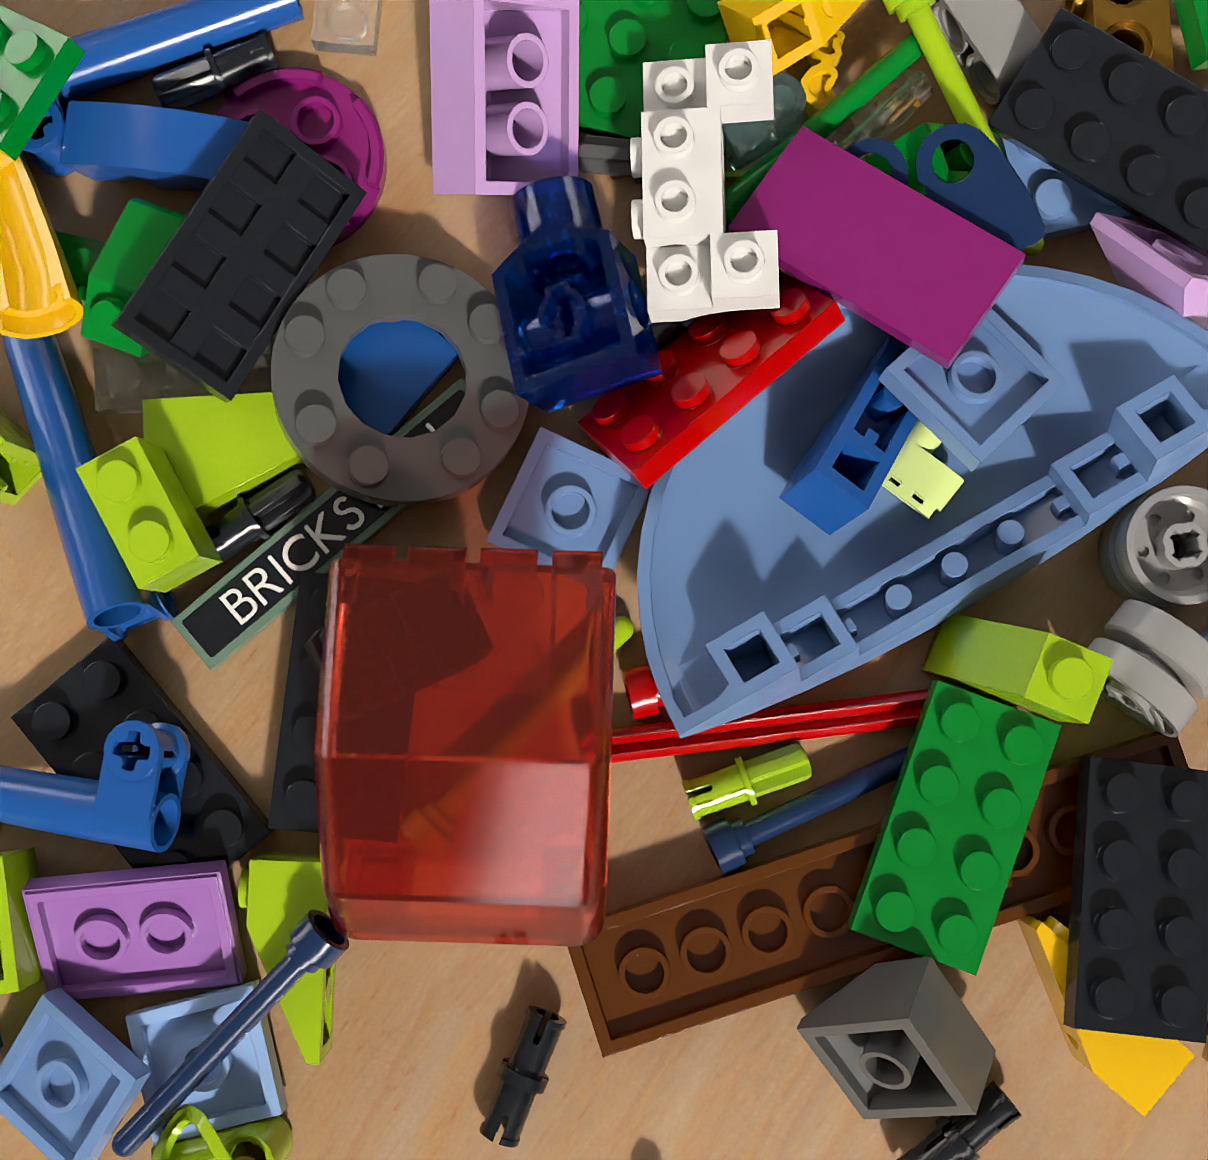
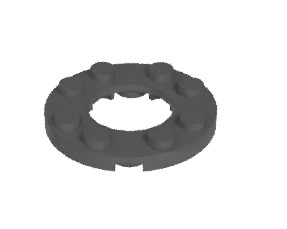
(332, 437)

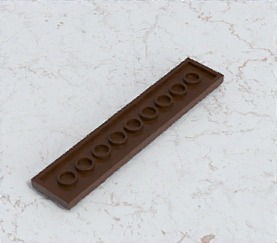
(786, 921)

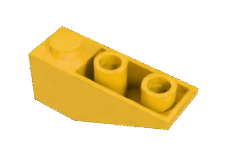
(791, 25)
(1130, 1065)

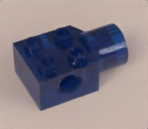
(570, 299)

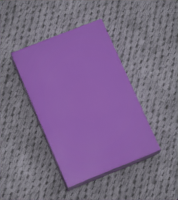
(136, 930)

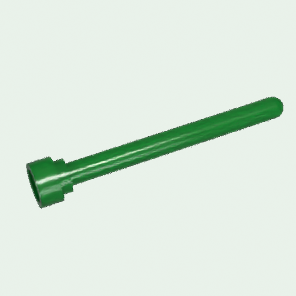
(829, 116)

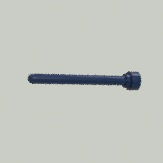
(736, 840)
(311, 947)

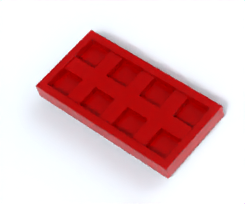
(707, 380)

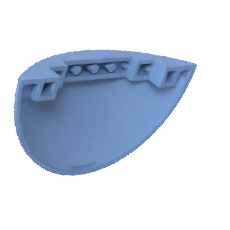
(763, 604)

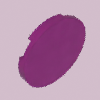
(325, 119)

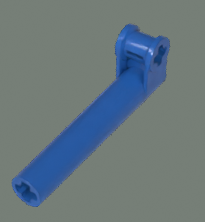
(147, 45)
(61, 445)
(129, 804)

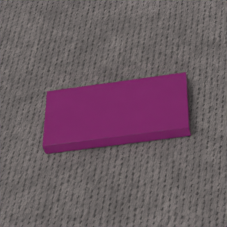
(879, 246)

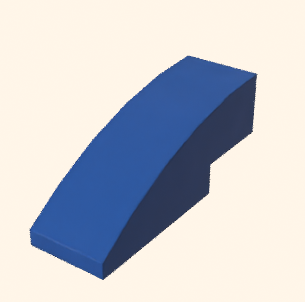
(146, 144)

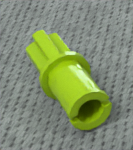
(747, 780)

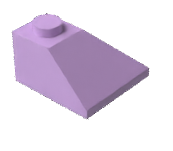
(1155, 265)

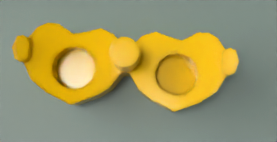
(822, 76)

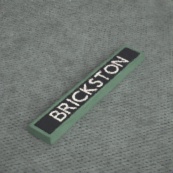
(269, 577)

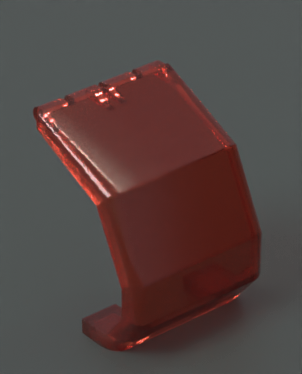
(466, 745)

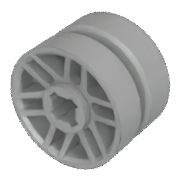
(1159, 548)
(1154, 667)

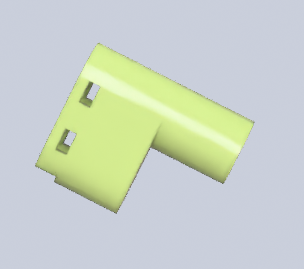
(922, 473)

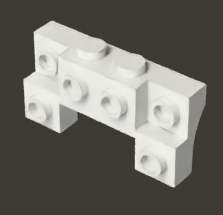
(682, 215)

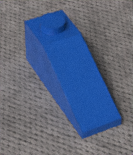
(852, 450)

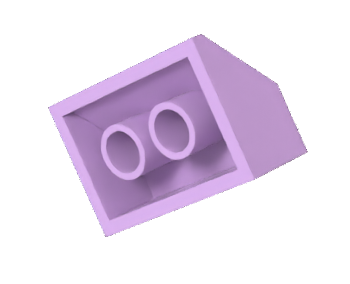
(503, 93)

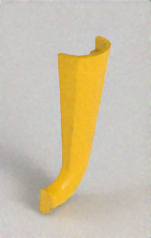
(35, 279)

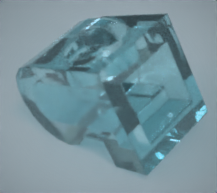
(751, 140)

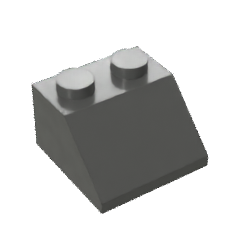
(901, 1043)

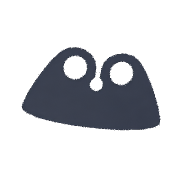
(988, 197)

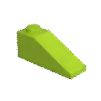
(277, 895)

